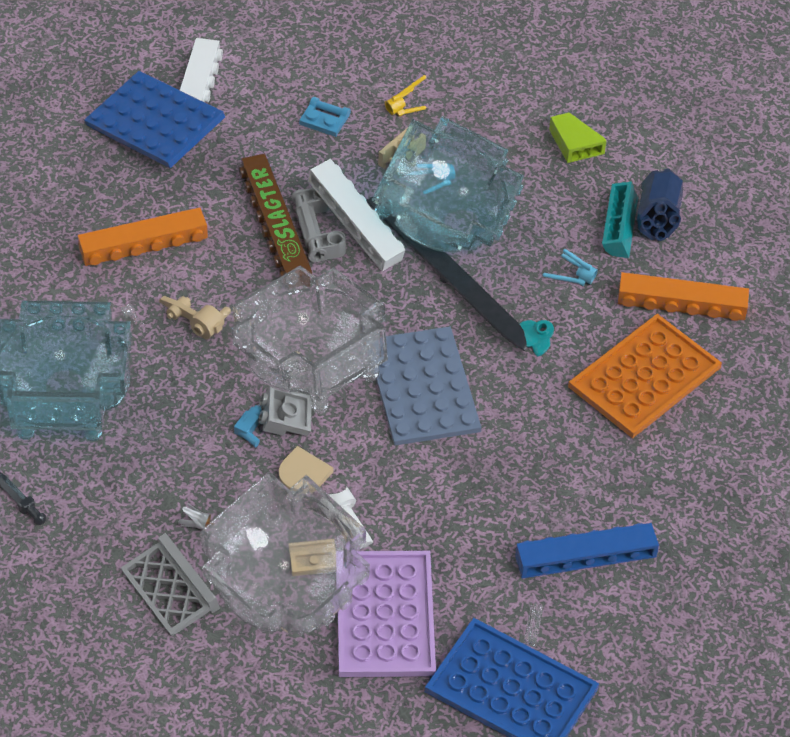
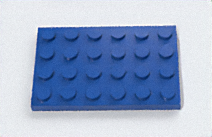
(154, 119)
(510, 685)

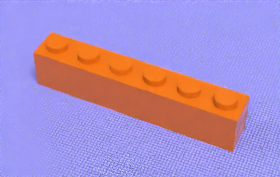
(142, 236)
(683, 296)

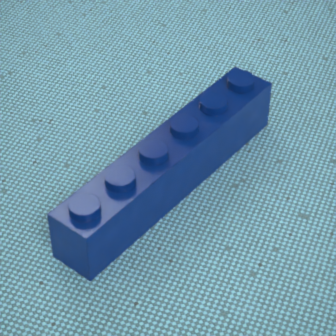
(586, 550)

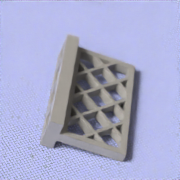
(188, 578)

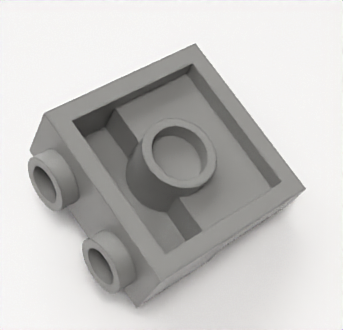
(285, 412)

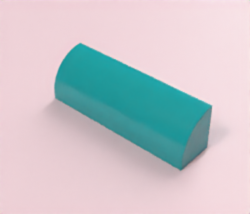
(620, 219)

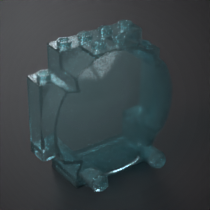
(448, 187)
(63, 366)

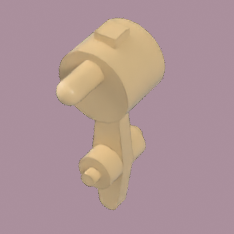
(203, 322)

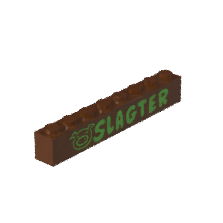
(272, 214)

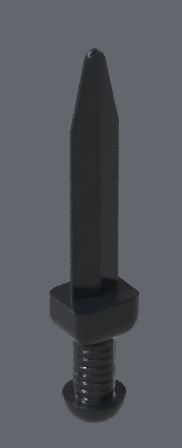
(24, 503)

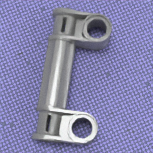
(327, 245)

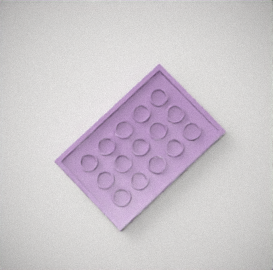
(389, 619)

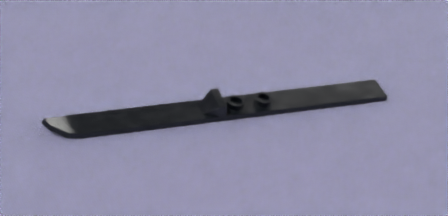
(467, 287)

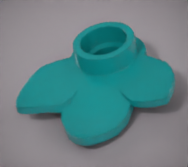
(535, 338)

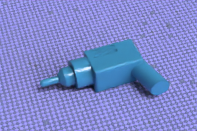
(247, 424)

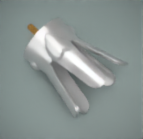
(200, 519)

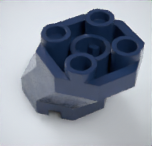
(660, 204)

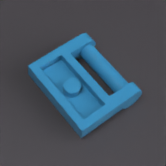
(322, 121)

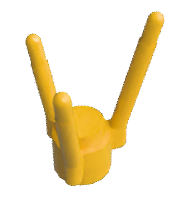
(396, 103)

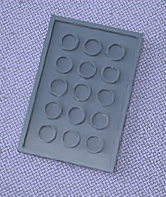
(426, 388)

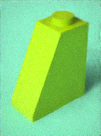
(576, 138)

